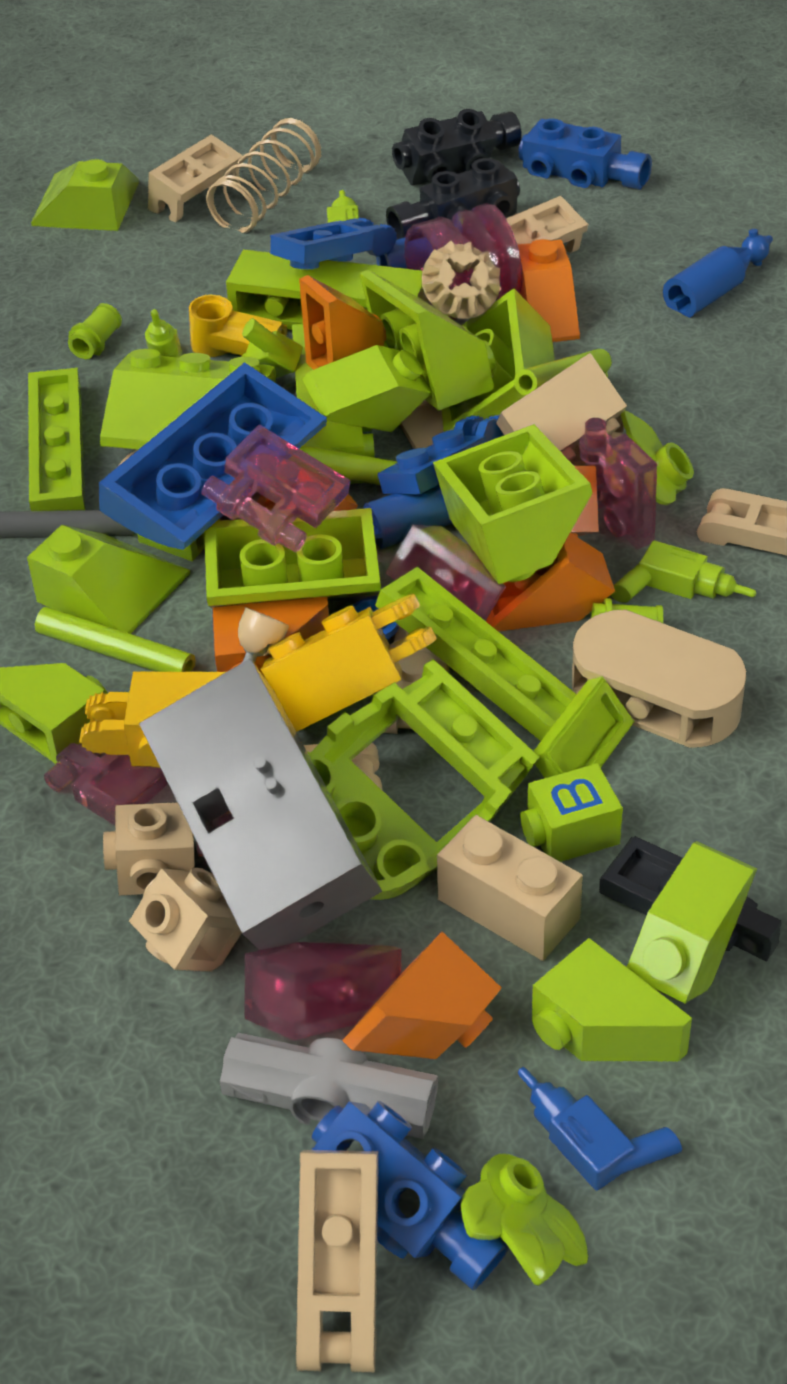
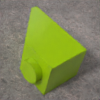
(369, 388)
(46, 705)
(692, 923)
(606, 1011)

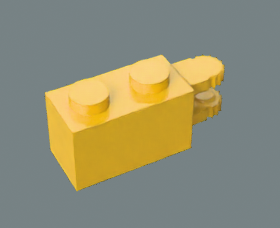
(341, 662)
(117, 715)

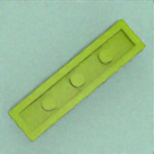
(55, 441)
(481, 654)

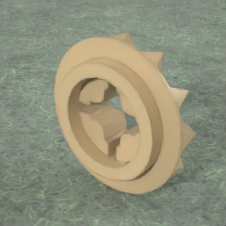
(462, 300)

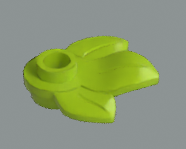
(672, 462)
(515, 1206)

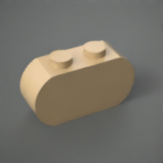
(663, 676)

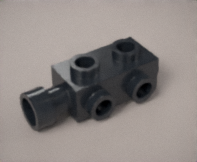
(453, 143)
(453, 192)

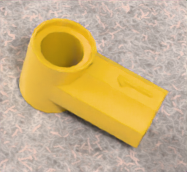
(219, 329)

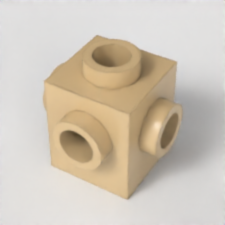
(146, 841)
(186, 920)

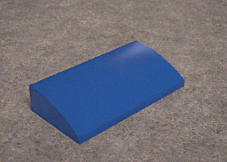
(162, 482)

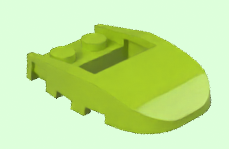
(456, 729)

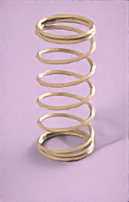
(225, 181)

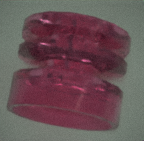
(484, 228)

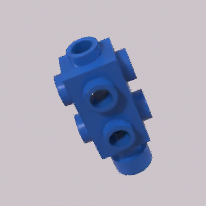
(591, 149)
(432, 1176)

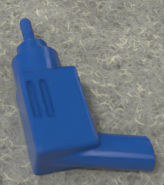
(591, 1137)

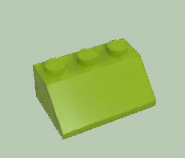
(518, 342)
(452, 358)
(156, 389)
(513, 501)
(332, 563)

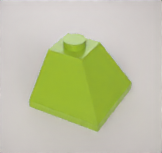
(87, 196)
(101, 578)

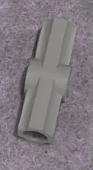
(322, 1077)

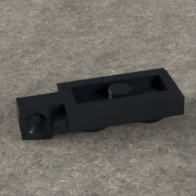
(644, 870)

